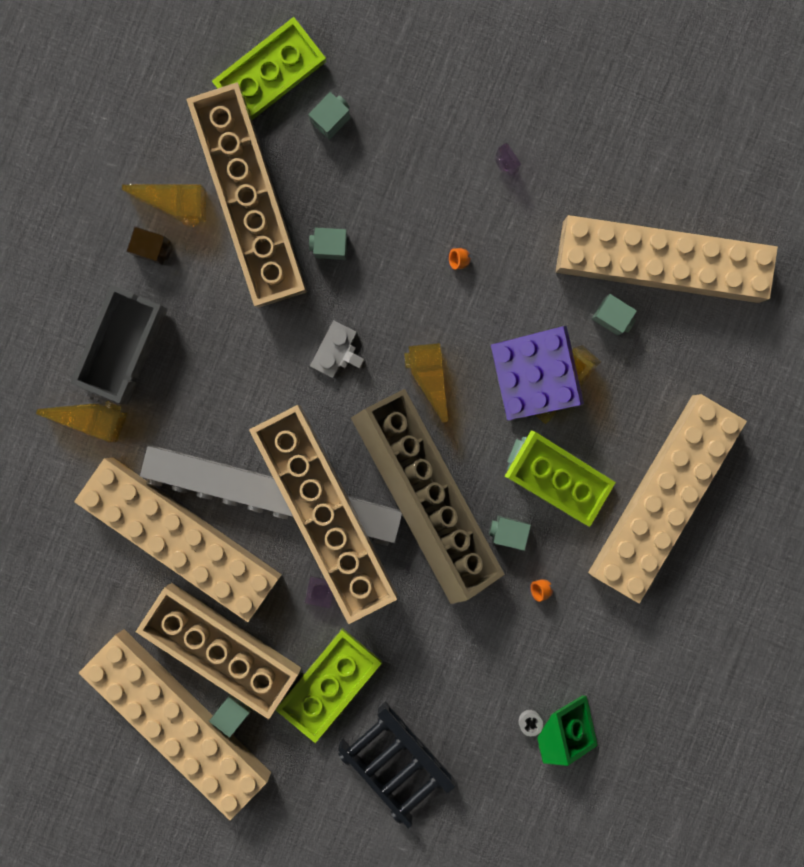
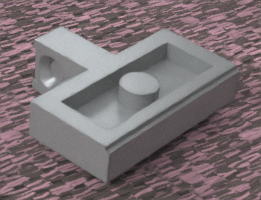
(336, 351)

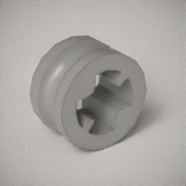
(522, 723)

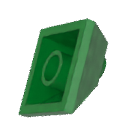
(568, 734)

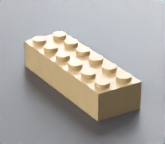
(218, 650)

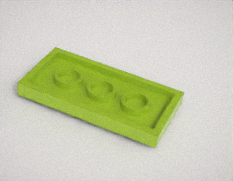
(273, 67)
(560, 478)
(328, 685)

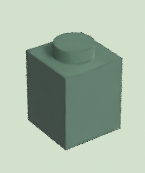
(330, 115)
(329, 243)
(615, 315)
(509, 532)
(230, 715)

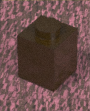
(149, 246)

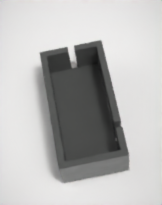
(119, 345)

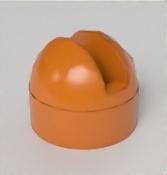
(459, 258)
(541, 590)

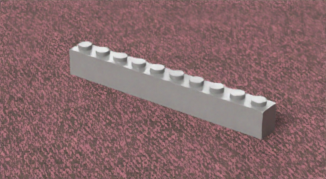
(250, 488)

